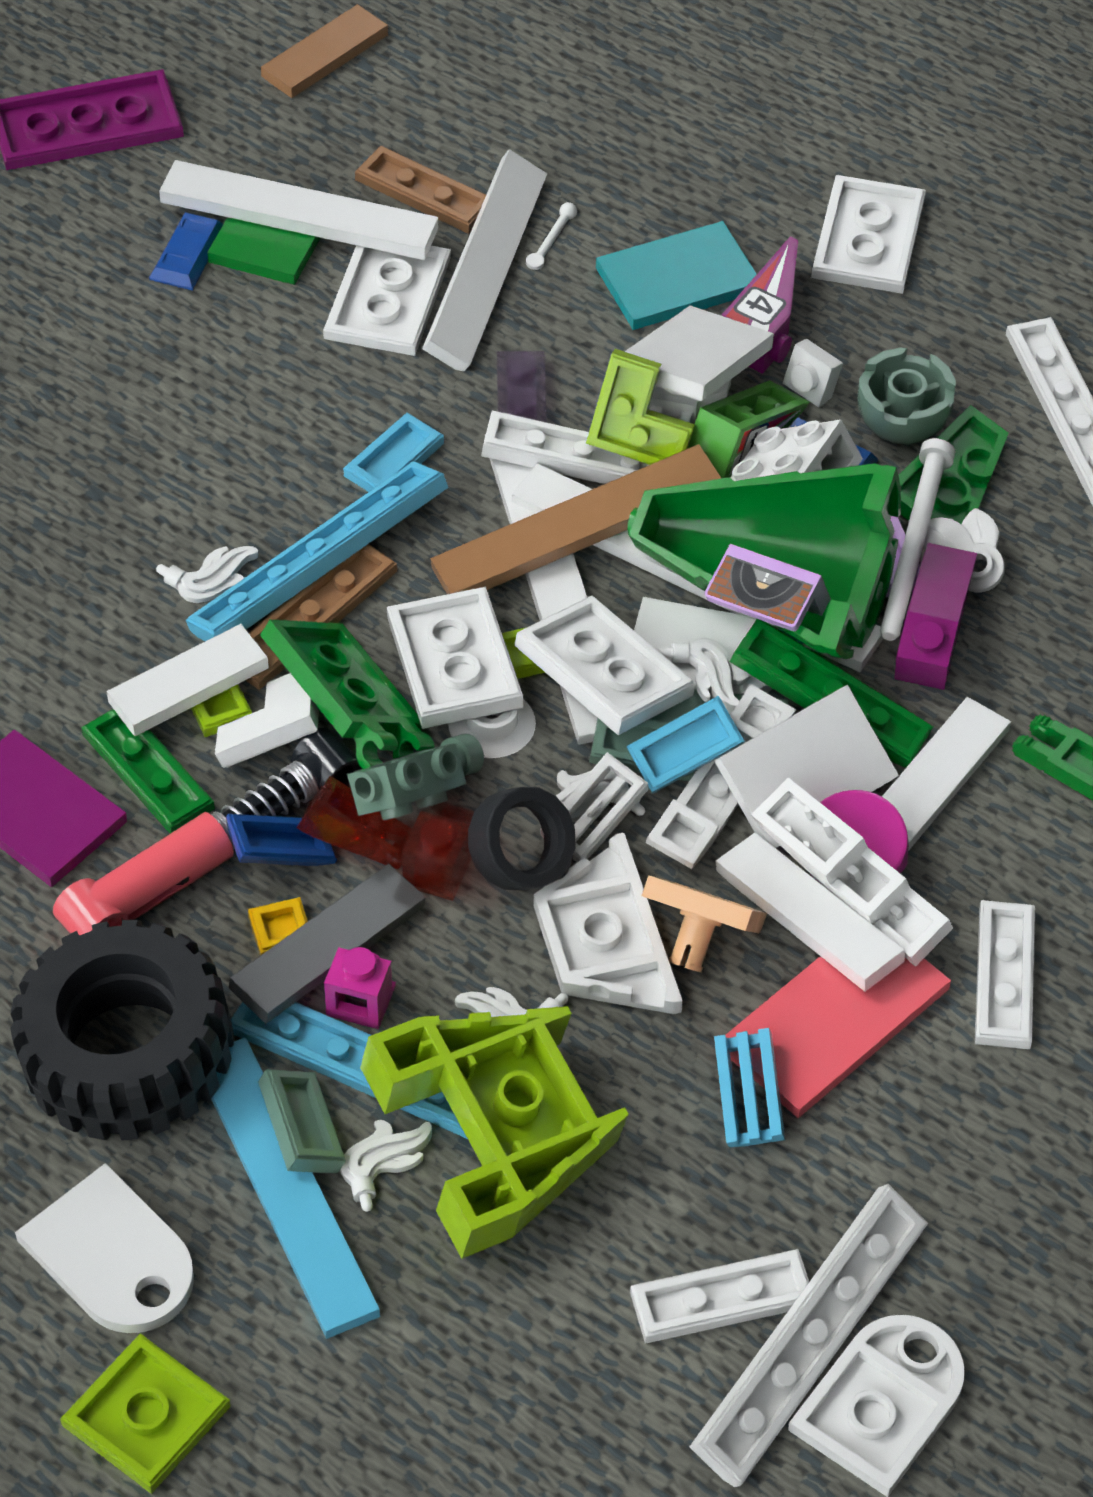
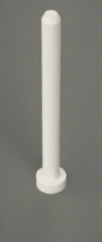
(935, 456)

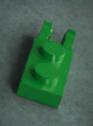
(1068, 763)

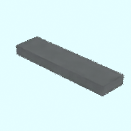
(306, 955)

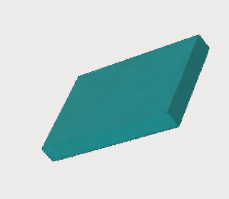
(676, 272)

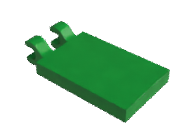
(347, 688)

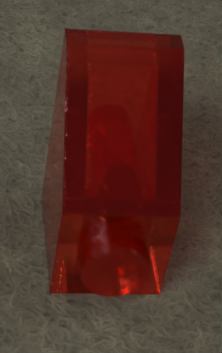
(438, 850)

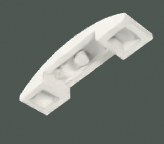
(707, 802)

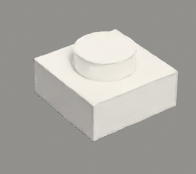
(812, 372)

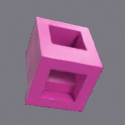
(360, 975)

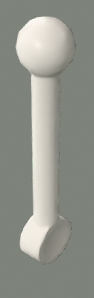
(536, 260)

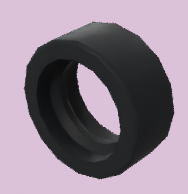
(555, 824)

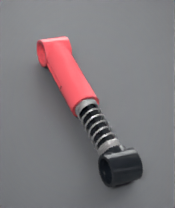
(201, 842)

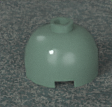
(905, 396)

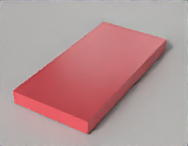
(831, 1026)

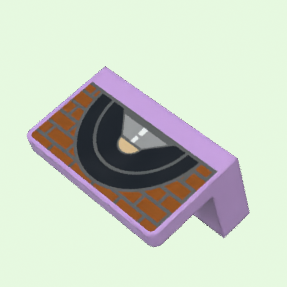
(766, 588)

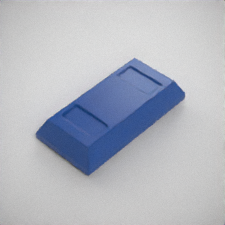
(186, 251)
(276, 841)

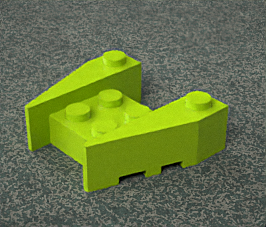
(513, 1105)

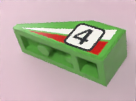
(731, 424)

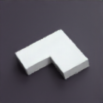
(286, 717)

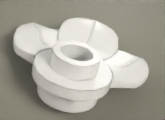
(977, 535)

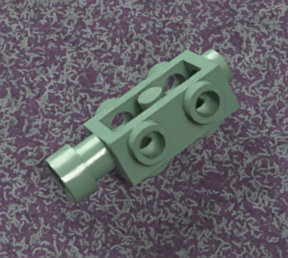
(416, 777)

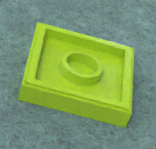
(145, 1413)

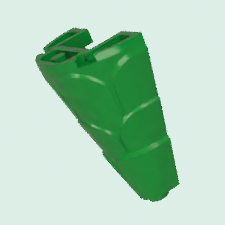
(812, 520)

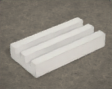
(616, 814)

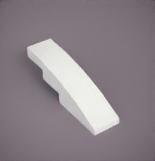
(851, 870)

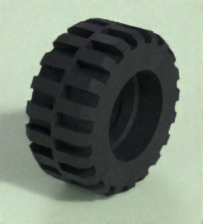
(112, 971)

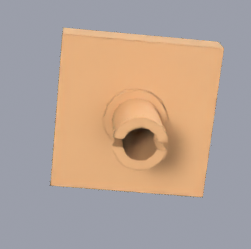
(701, 916)

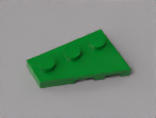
(962, 486)

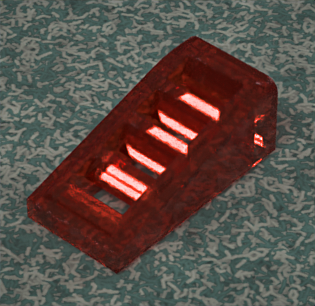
(335, 820)

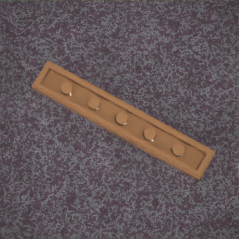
(564, 526)

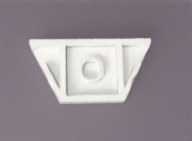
(606, 934)

